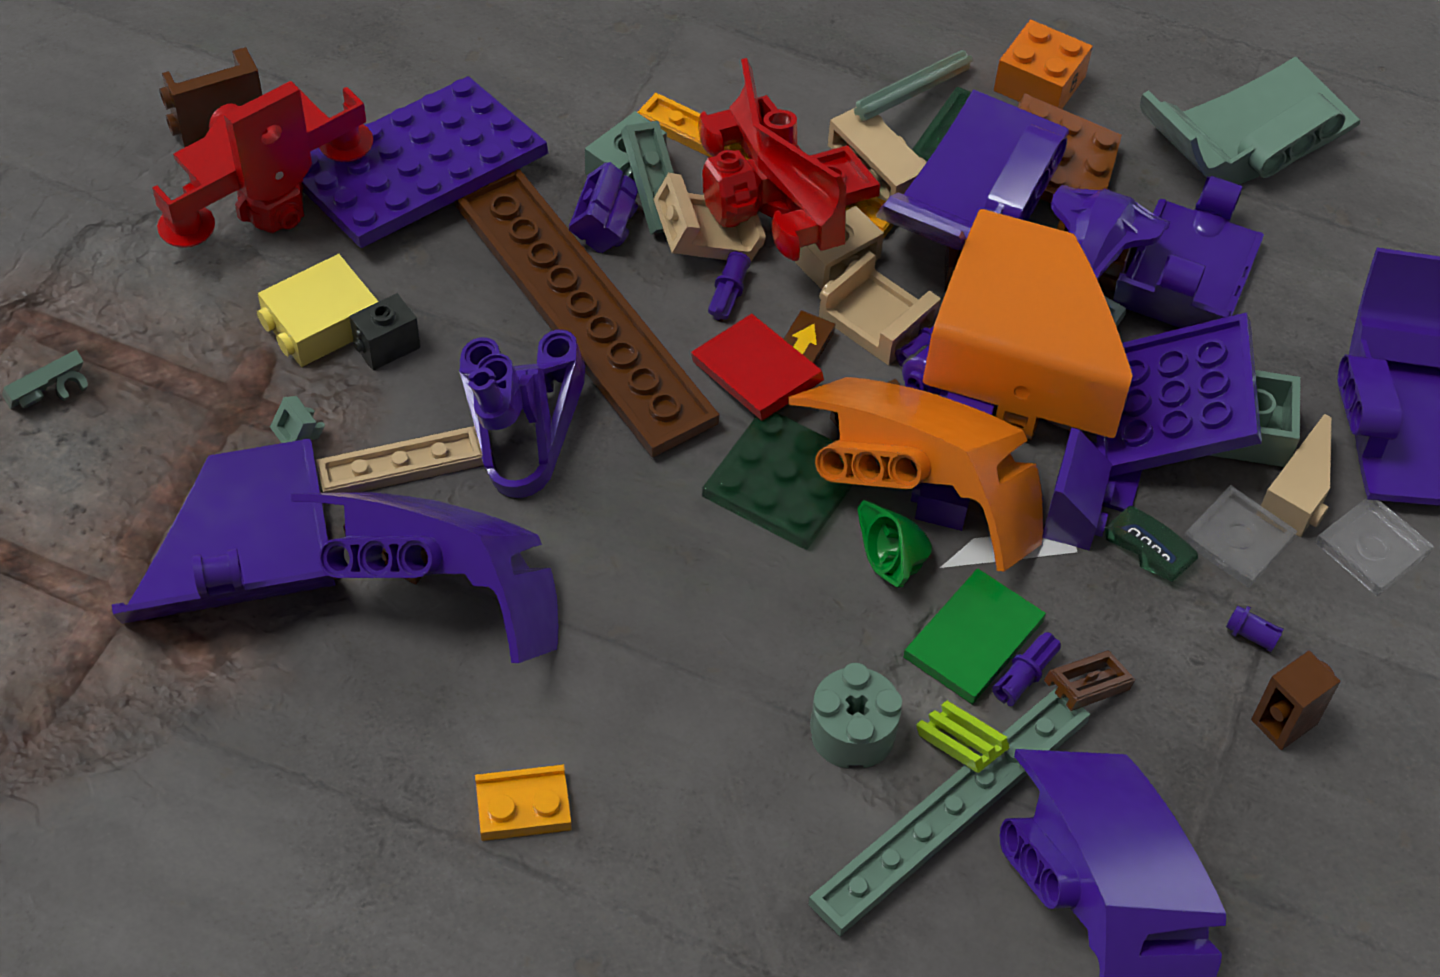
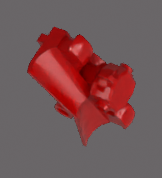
(796, 189)

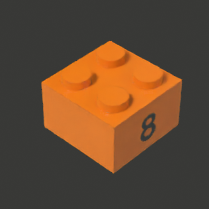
(1043, 65)

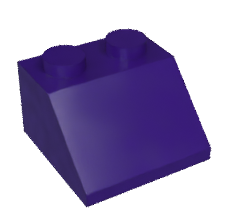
(1079, 494)

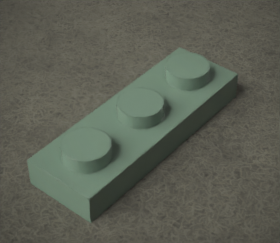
(649, 165)

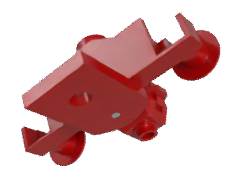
(262, 156)

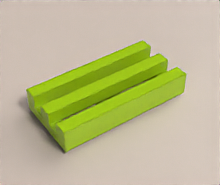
(968, 732)

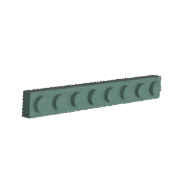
(940, 817)

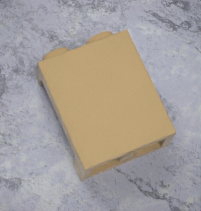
(695, 231)
(875, 309)

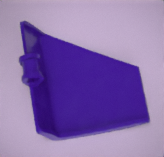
(238, 536)

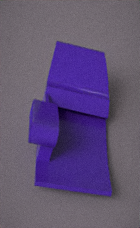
(988, 161)
(1394, 378)
(455, 544)
(1118, 863)

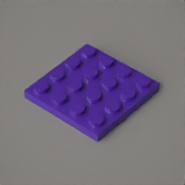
(1187, 396)

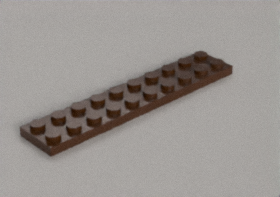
(578, 297)

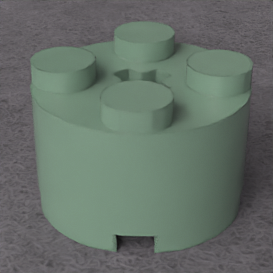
(855, 717)

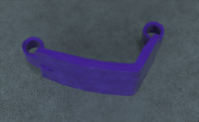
(1195, 265)

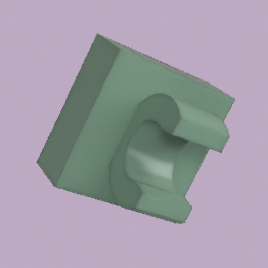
(295, 421)

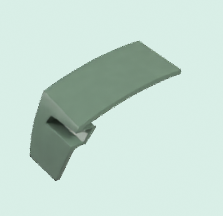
(1256, 125)

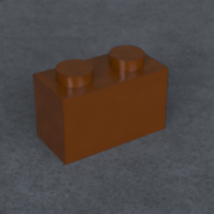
(1295, 699)

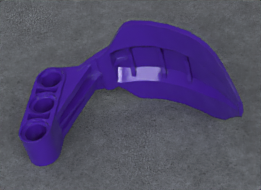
(1106, 223)

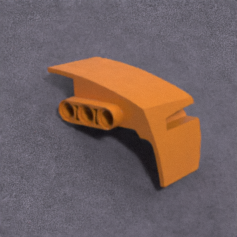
(947, 445)

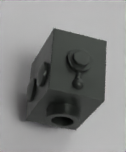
(385, 331)

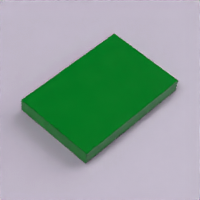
(974, 635)

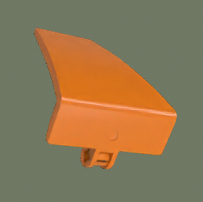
(1029, 330)

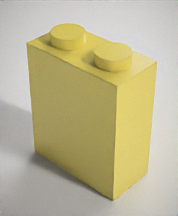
(314, 309)

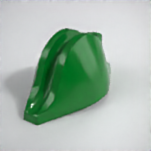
(892, 543)

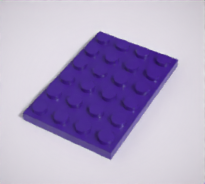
(422, 161)

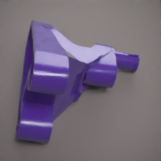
(500, 391)

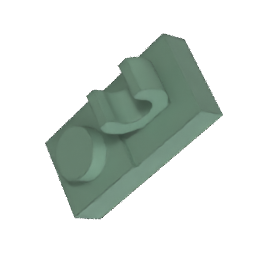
(29, 388)

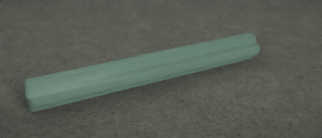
(912, 85)

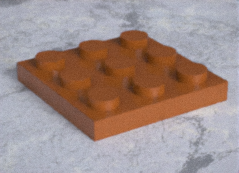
(1088, 152)

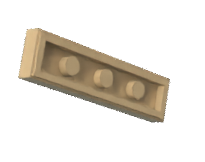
(400, 462)

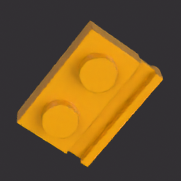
(523, 802)

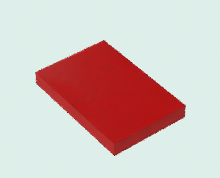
(757, 366)

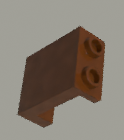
(198, 98)

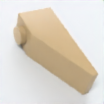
(1304, 481)

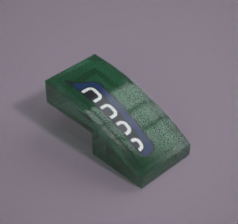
(1157, 545)

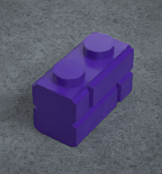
(604, 208)

